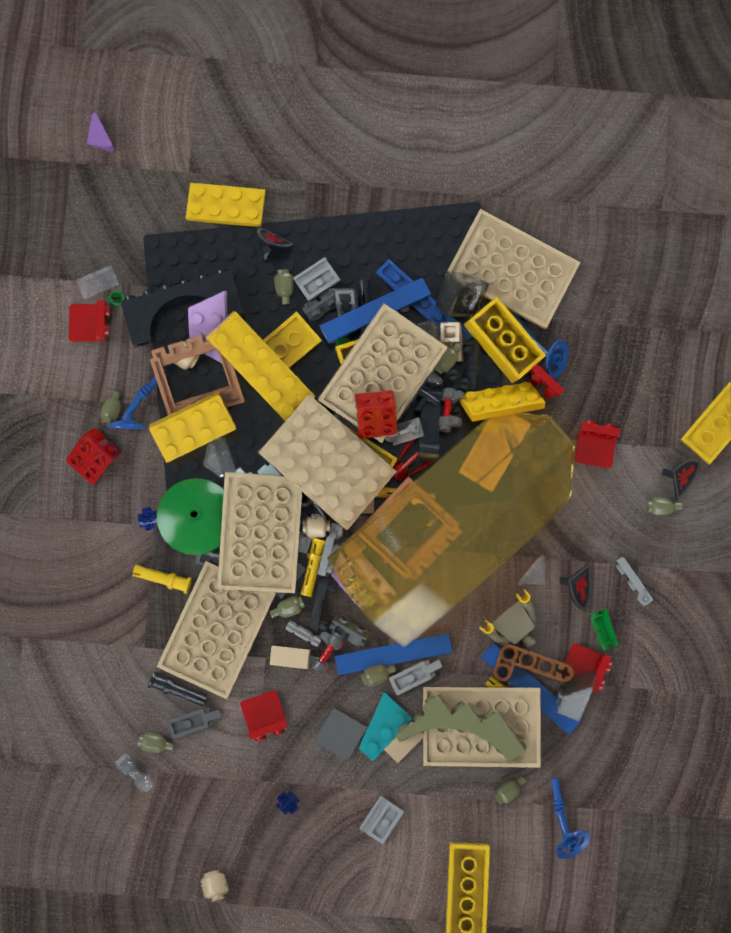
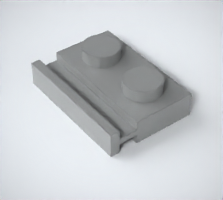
(316, 279)
(381, 819)

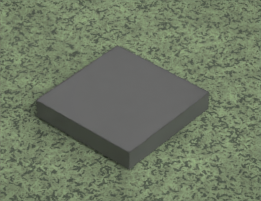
(340, 734)

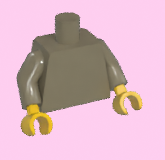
(514, 623)

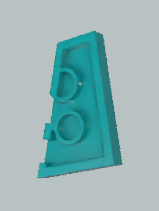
(383, 727)

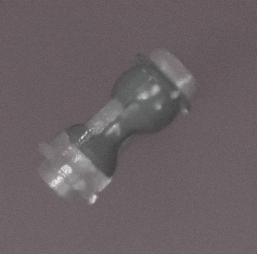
(128, 766)

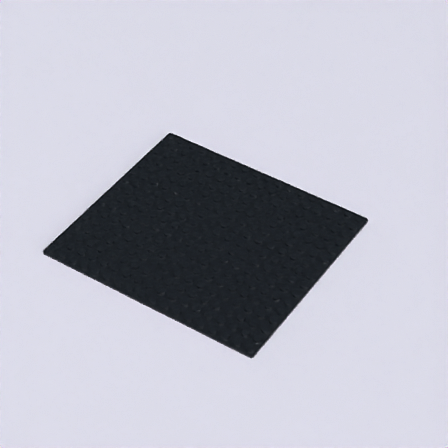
(356, 247)

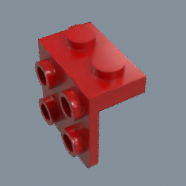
(89, 322)
(376, 414)
(596, 444)
(93, 455)
(584, 660)
(264, 715)

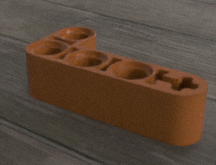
(537, 659)

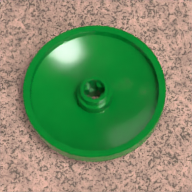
(174, 518)

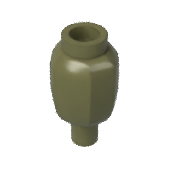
(284, 285)
(448, 359)
(111, 409)
(662, 506)
(288, 607)
(376, 674)
(153, 743)
(509, 790)

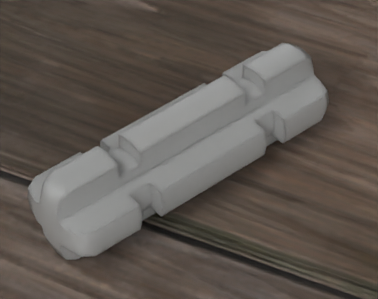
(303, 633)

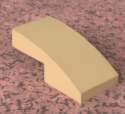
(450, 335)

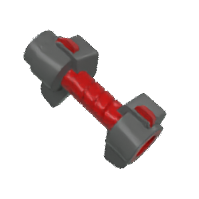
(450, 397)
(333, 641)

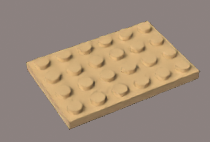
(518, 267)
(385, 358)
(327, 462)
(259, 533)
(214, 633)
(459, 748)

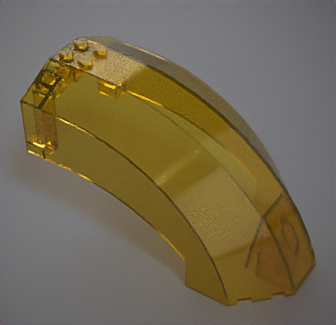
(456, 523)

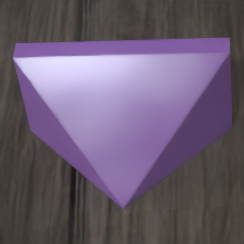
(97, 136)

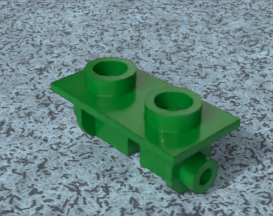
(603, 625)

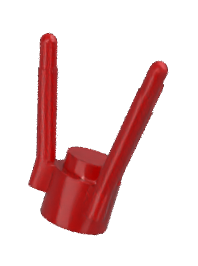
(401, 469)

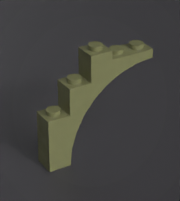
(439, 715)

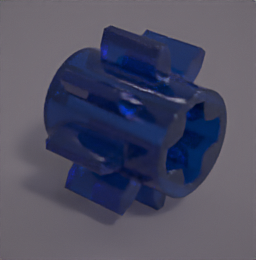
(147, 519)
(287, 803)

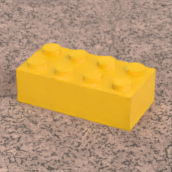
(504, 340)
(192, 427)

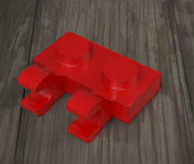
(552, 387)

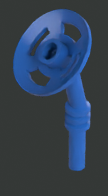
(553, 356)
(127, 420)
(569, 839)

